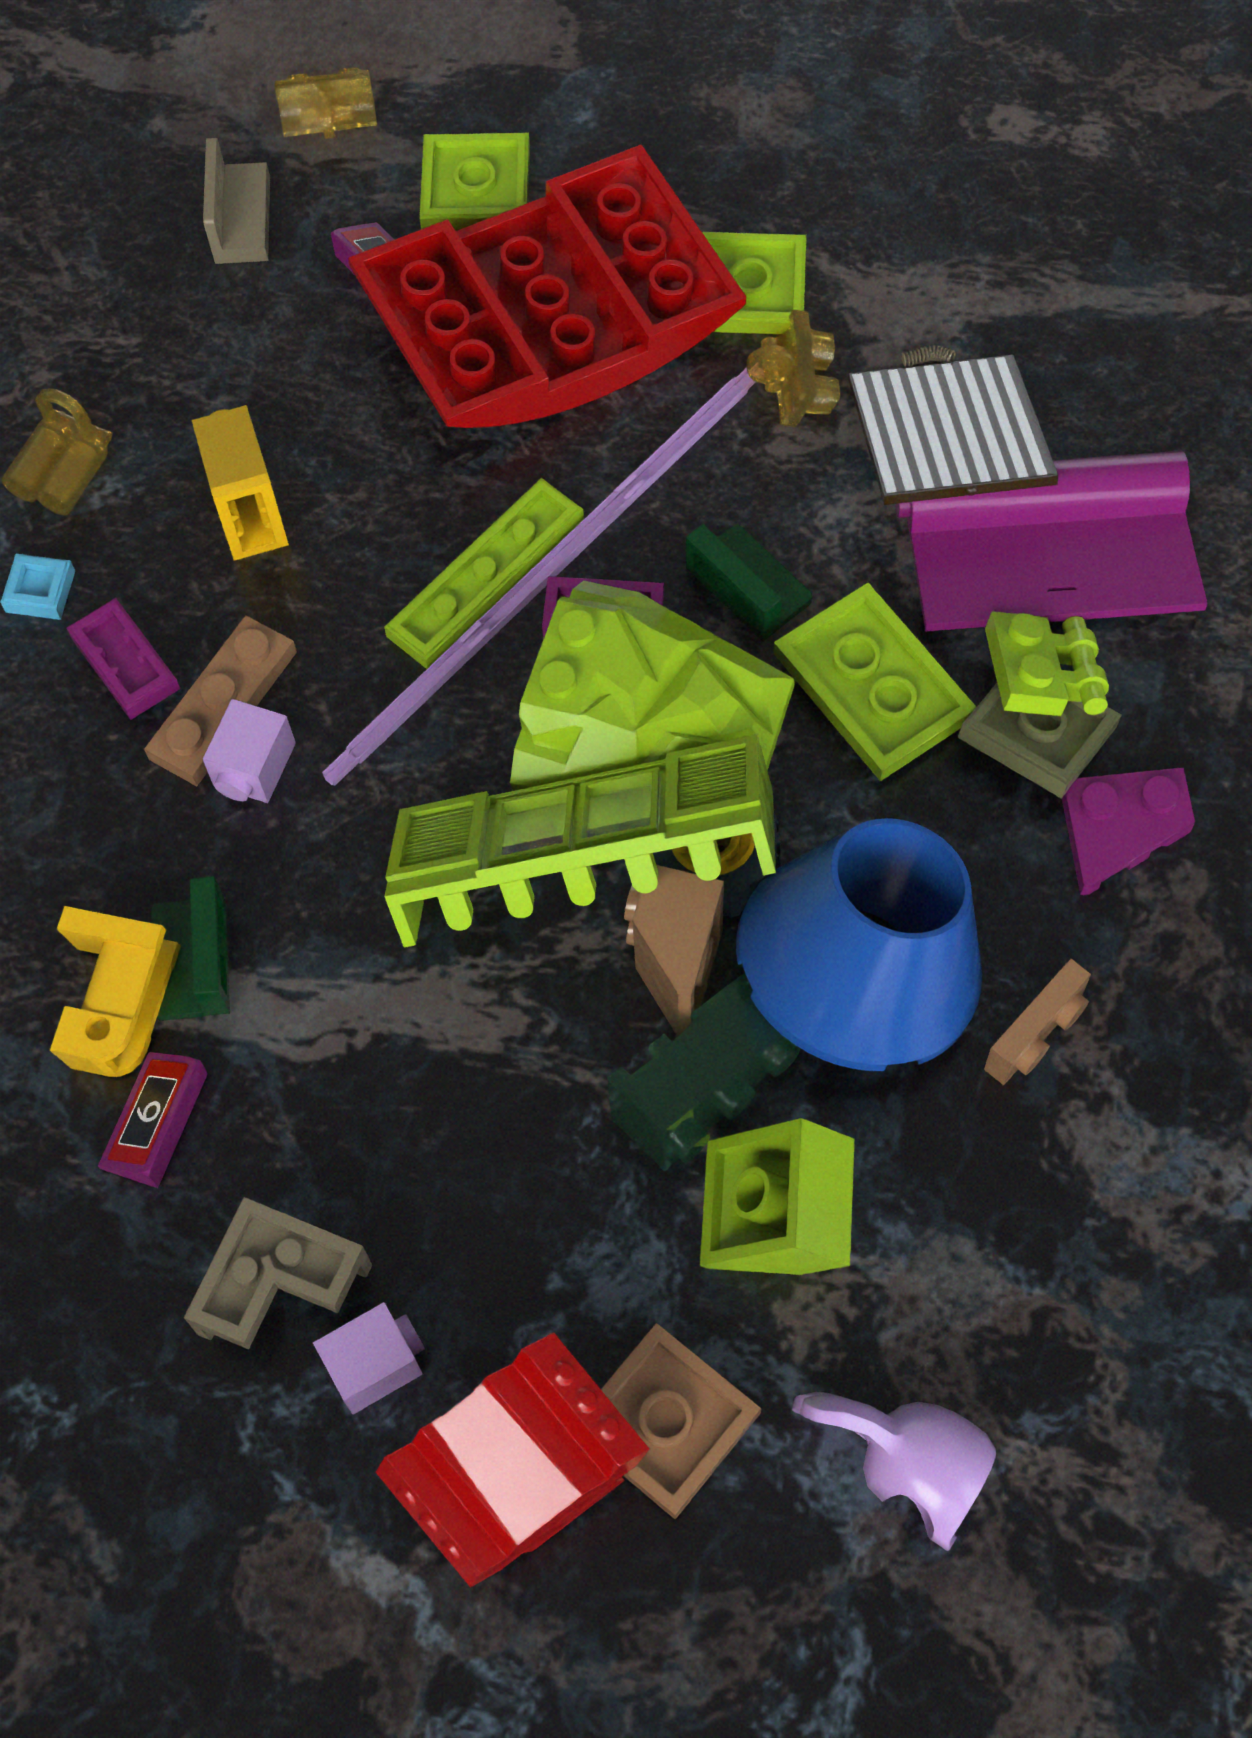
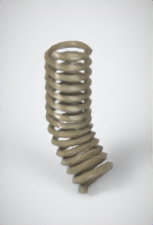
(924, 353)

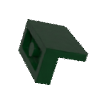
(746, 578)
(201, 971)

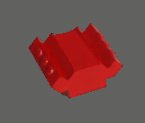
(513, 1461)

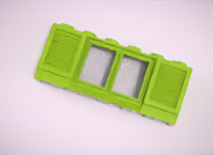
(576, 824)

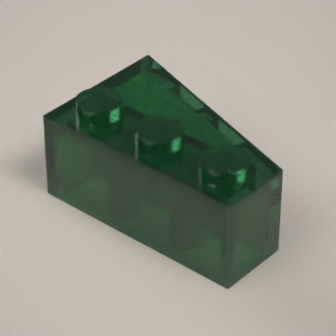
(699, 1076)

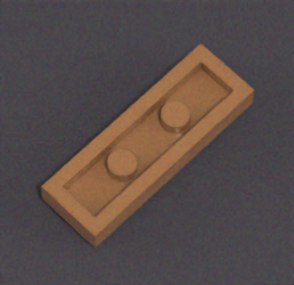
(239, 671)

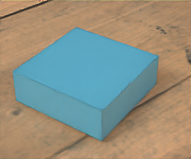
(38, 586)

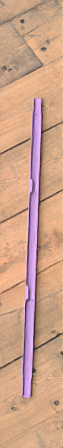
(536, 579)

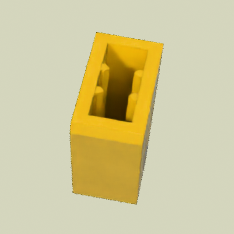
(239, 482)

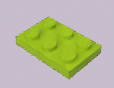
(874, 681)

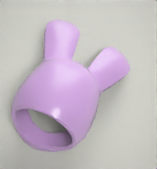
(915, 1454)

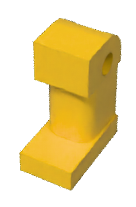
(123, 995)

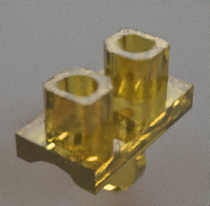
(326, 102)
(788, 368)

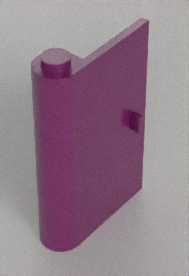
(1087, 548)

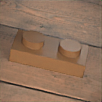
(1023, 1041)

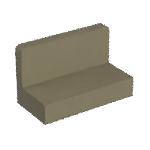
(236, 208)

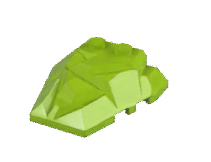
(635, 682)

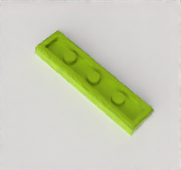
(484, 573)

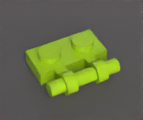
(1029, 661)

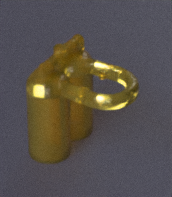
(58, 455)

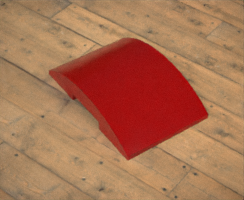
(551, 295)

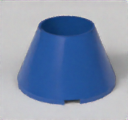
(849, 983)

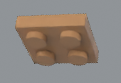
(681, 1413)

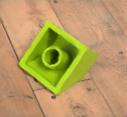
(778, 1200)

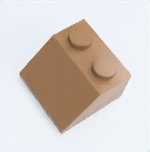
(676, 940)

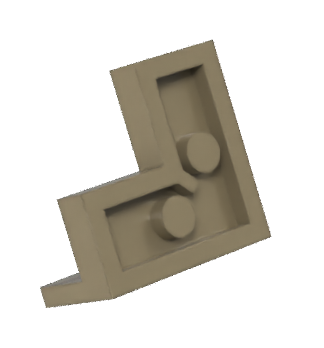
(265, 1254)

